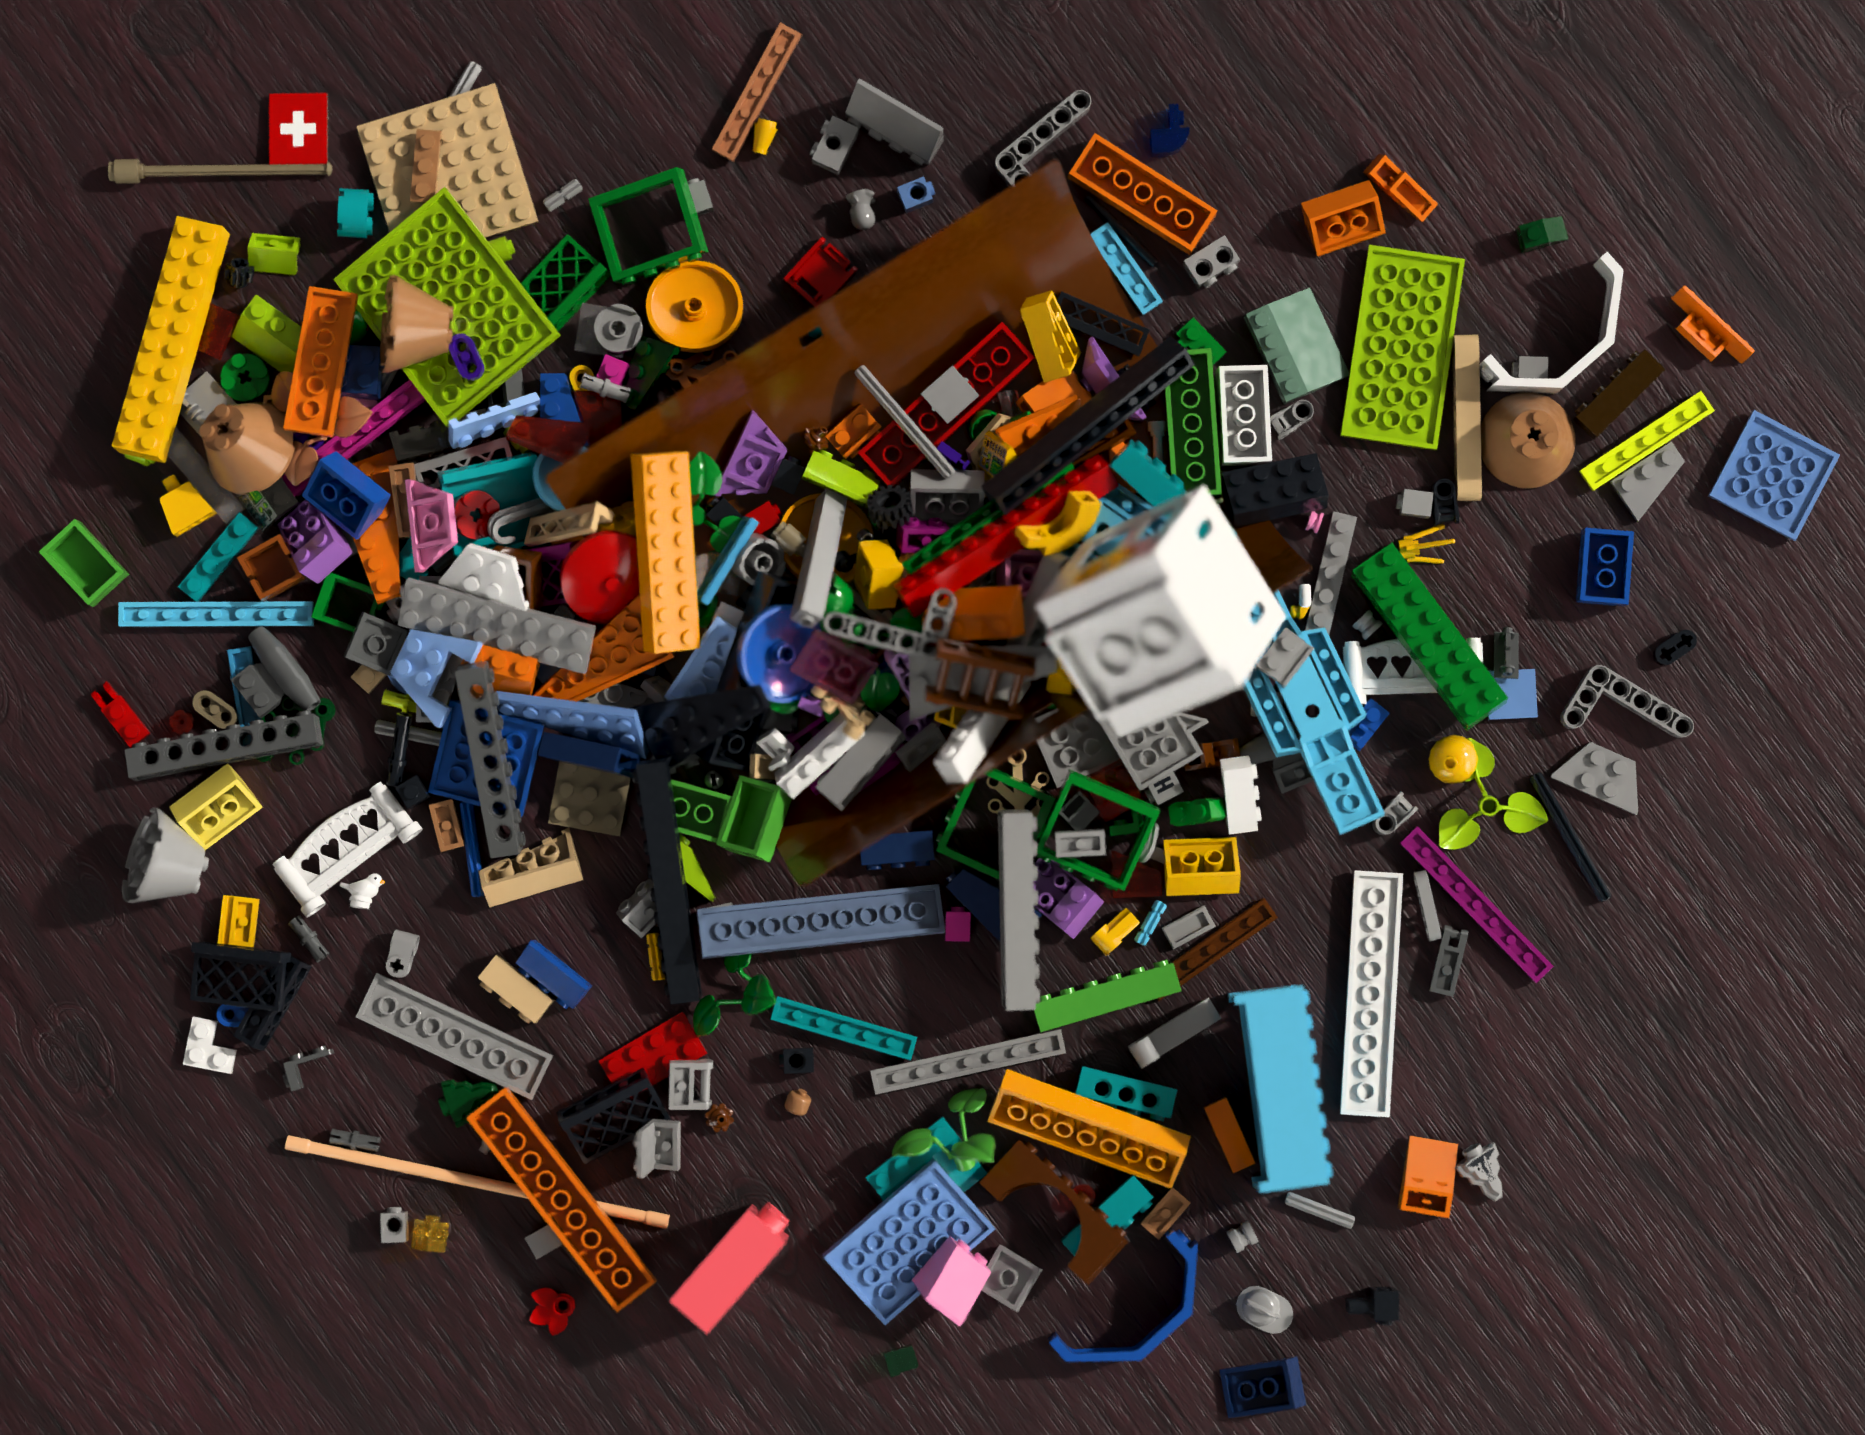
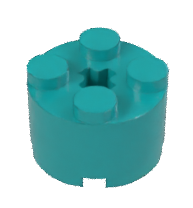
(353, 213)

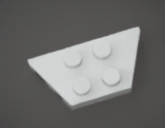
(487, 576)

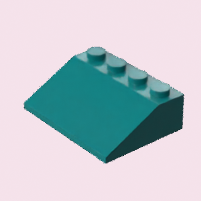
(898, 1170)

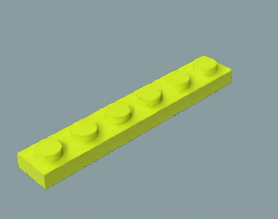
(1646, 441)

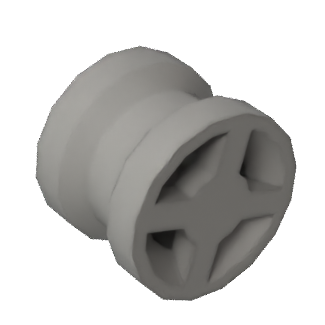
(1367, 624)

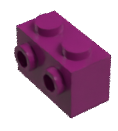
(918, 534)

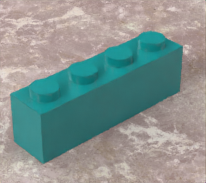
(1119, 1206)

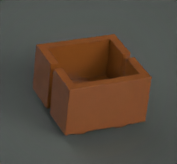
(272, 567)

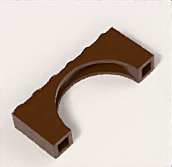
(1098, 1240)

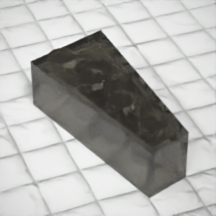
(431, 442)

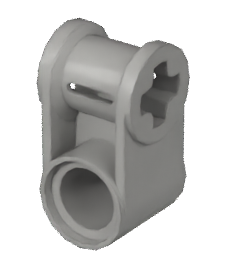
(1290, 419)
(1397, 812)
(402, 948)

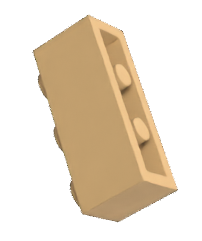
(515, 990)

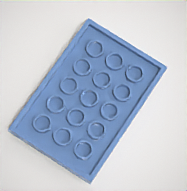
(901, 1236)

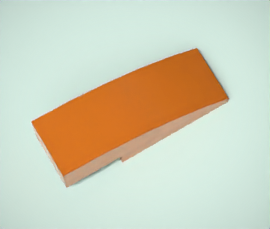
(1400, 187)
(1229, 1135)

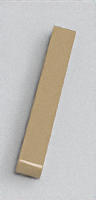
(1467, 418)

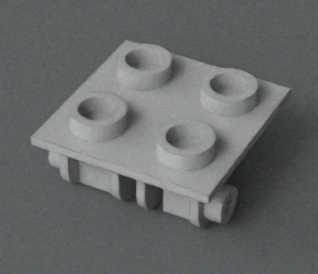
(202, 399)

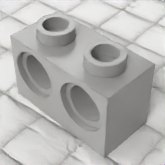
(1207, 257)

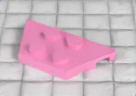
(431, 523)

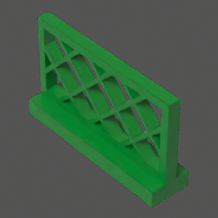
(579, 294)

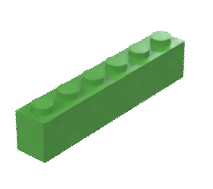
(1108, 996)

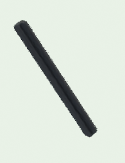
(1570, 837)

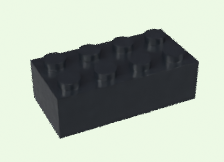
(1274, 490)

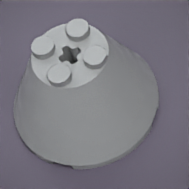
(162, 861)

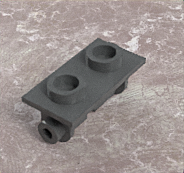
(1506, 654)

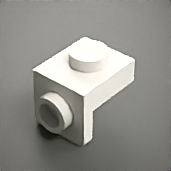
(776, 747)

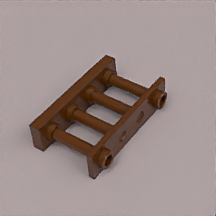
(984, 657)

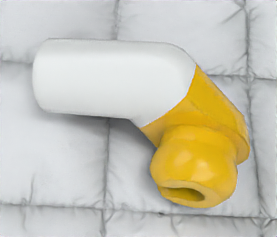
(1304, 602)

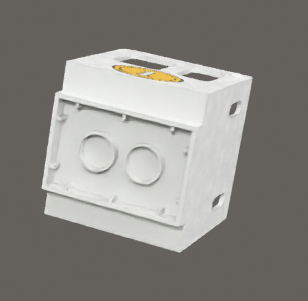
(1159, 615)

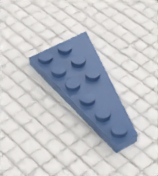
(582, 720)

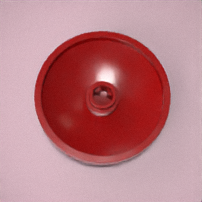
(601, 575)

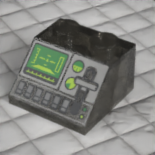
(270, 504)

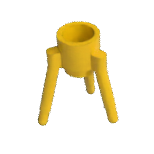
(1410, 548)

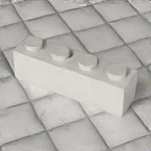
(814, 757)

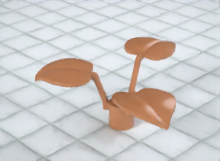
(350, 418)

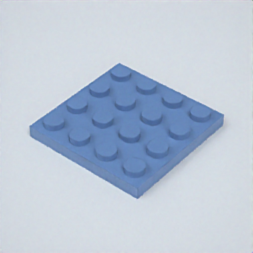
(1774, 475)

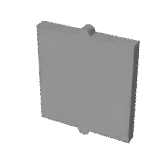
(950, 394)

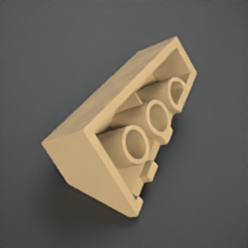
(532, 871)

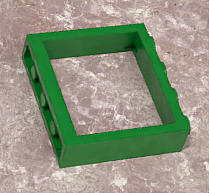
(637, 188)
(962, 796)
(1088, 871)

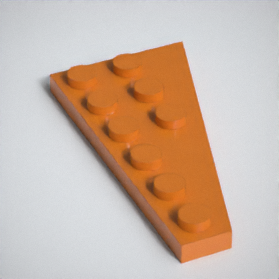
(380, 542)
(613, 658)

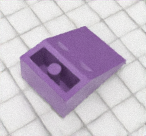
(314, 541)
(1064, 898)

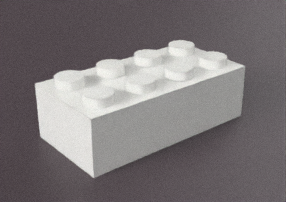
(1243, 415)

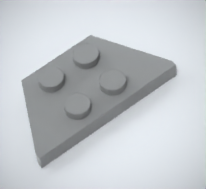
(1602, 775)

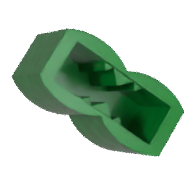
(1197, 811)

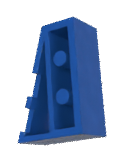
(557, 399)

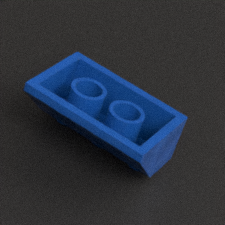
(345, 494)
(552, 975)

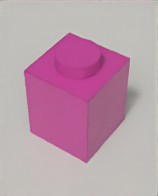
(613, 369)
(958, 924)

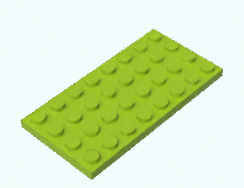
(1402, 347)

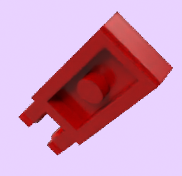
(121, 716)

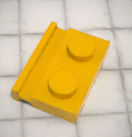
(238, 921)

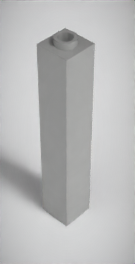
(819, 558)

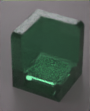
(900, 1359)

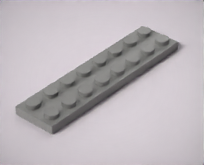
(474, 618)
(454, 1036)

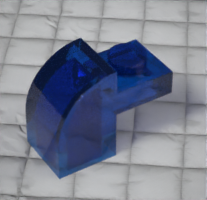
(1169, 140)

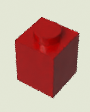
(767, 516)

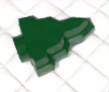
(464, 1098)

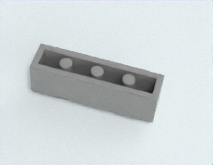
(860, 762)

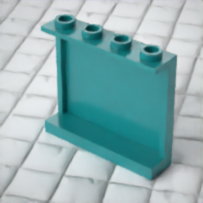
(507, 481)

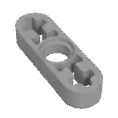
(1427, 905)

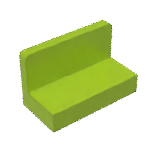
(273, 253)

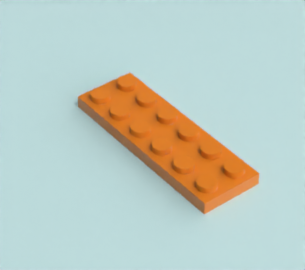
(320, 361)

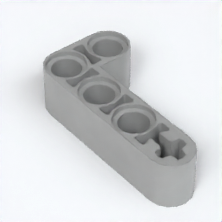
(1174, 1032)

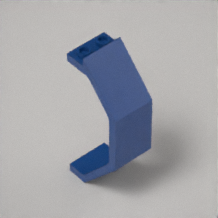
(1160, 1332)

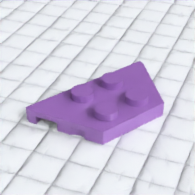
(752, 460)

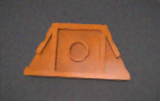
(1031, 428)

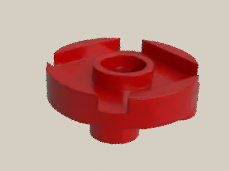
(469, 502)

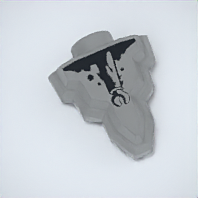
(1482, 1169)

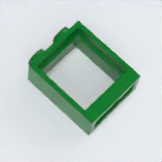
(326, 595)

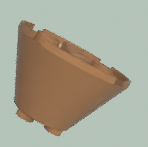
(413, 327)
(247, 446)
(1514, 456)

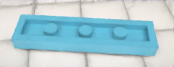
(1126, 269)

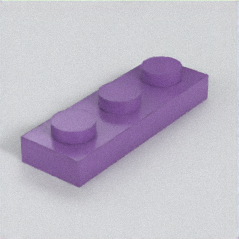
(811, 705)

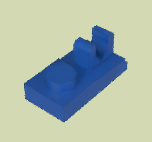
(1366, 728)

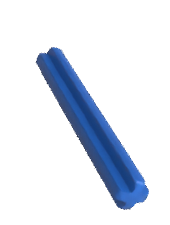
(471, 848)

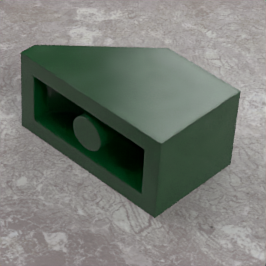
(1541, 233)

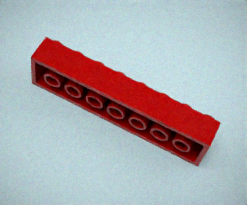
(988, 369)

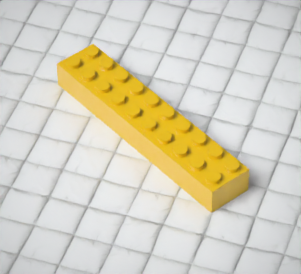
(170, 339)

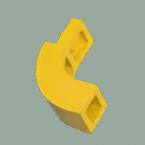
(1067, 529)

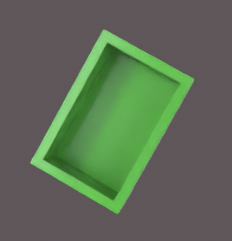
(84, 563)
(754, 819)

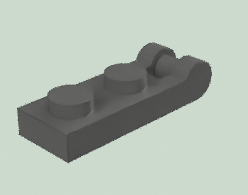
(1448, 961)

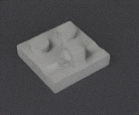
(1010, 1278)

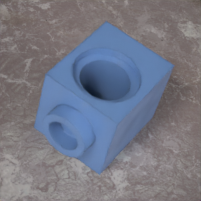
(912, 204)

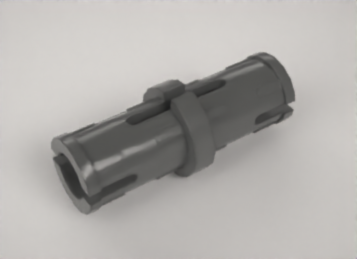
(308, 938)
(355, 1140)

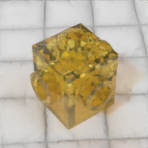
(430, 1234)

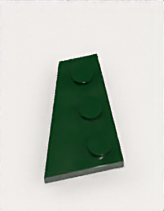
(646, 366)

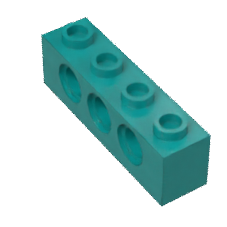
(1164, 1095)

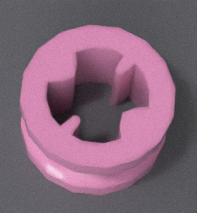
(1314, 521)

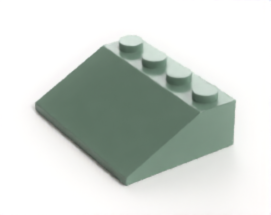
(1296, 345)

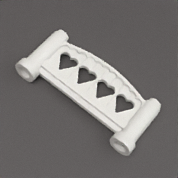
(1389, 681)
(392, 822)

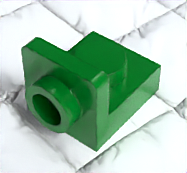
(1122, 827)

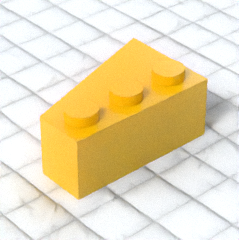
(1050, 336)

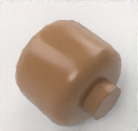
(797, 1102)

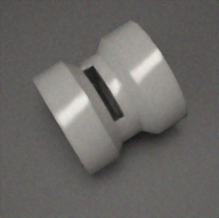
(1242, 1236)

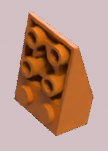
(1428, 1177)

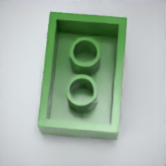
(699, 810)

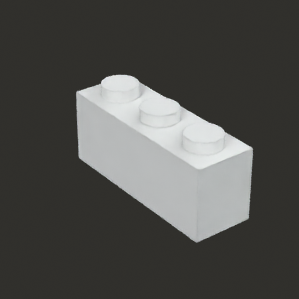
(1240, 794)

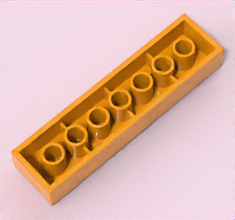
(665, 551)
(1089, 1129)

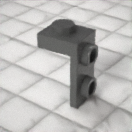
(292, 1076)

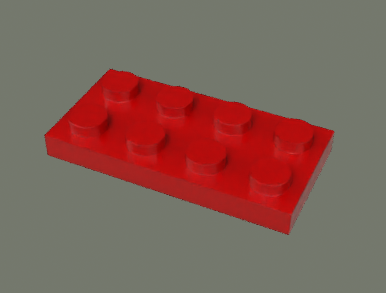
(654, 1049)

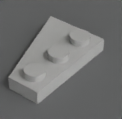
(1647, 479)

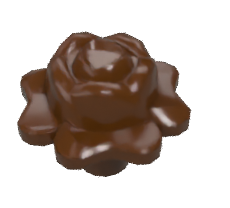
(816, 438)
(719, 1117)

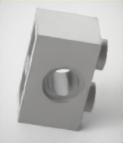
(834, 159)

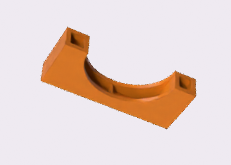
(1060, 389)

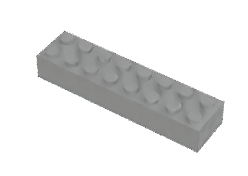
(1017, 909)

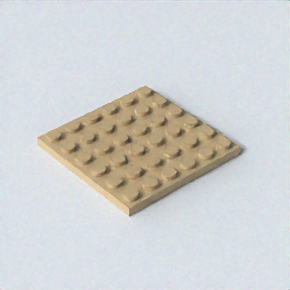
(474, 163)

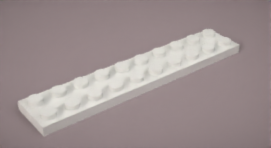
(1371, 993)

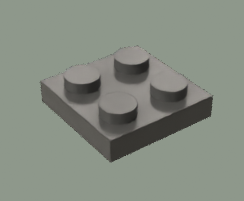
(375, 643)

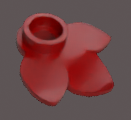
(549, 1311)

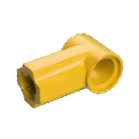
(1111, 934)

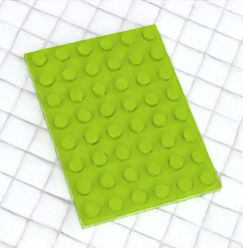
(456, 264)

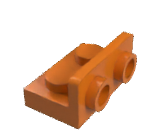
(853, 431)

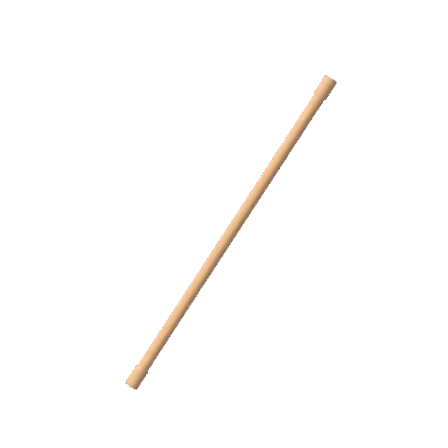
(307, 1146)

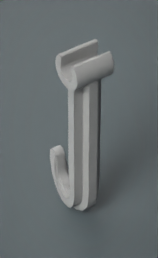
(513, 514)

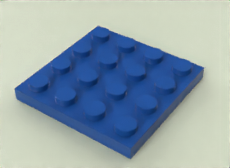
(453, 768)

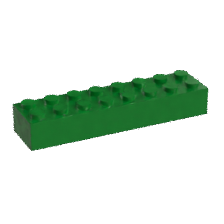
(1429, 636)

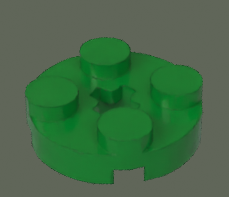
(249, 390)

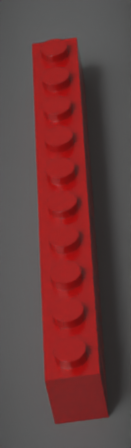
(997, 539)

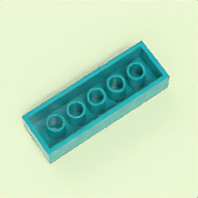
(1150, 478)

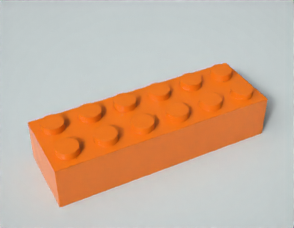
(1142, 194)

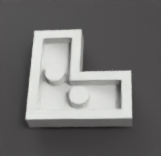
(201, 1051)

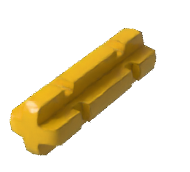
(655, 956)

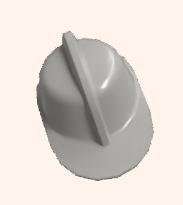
(1264, 1309)

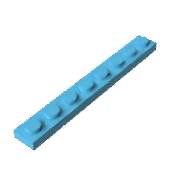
(215, 614)

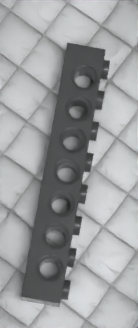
(307, 737)
(499, 843)

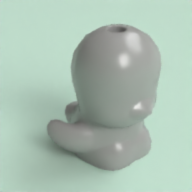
(861, 211)

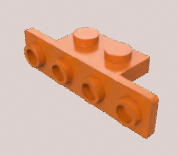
(1707, 330)

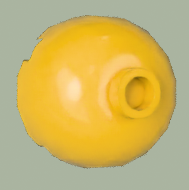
(1453, 759)

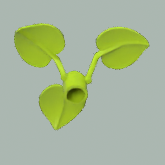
(1522, 812)

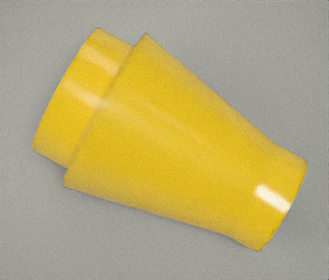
(763, 135)

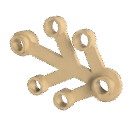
(854, 727)
(1018, 798)

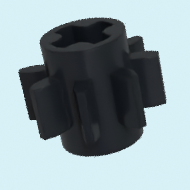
(239, 273)

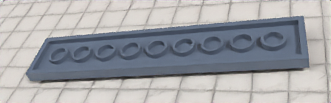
(820, 921)

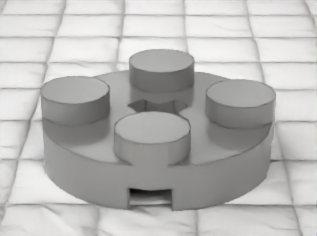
(606, 335)

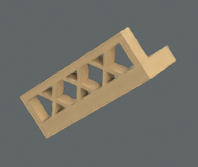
(566, 523)

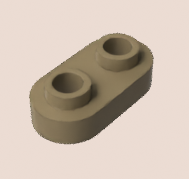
(215, 710)

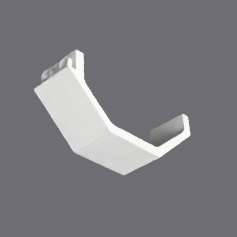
(1502, 382)

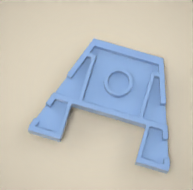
(422, 665)

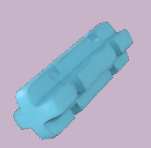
(1150, 922)

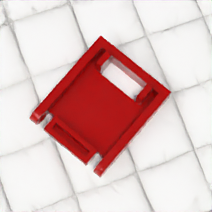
(823, 271)

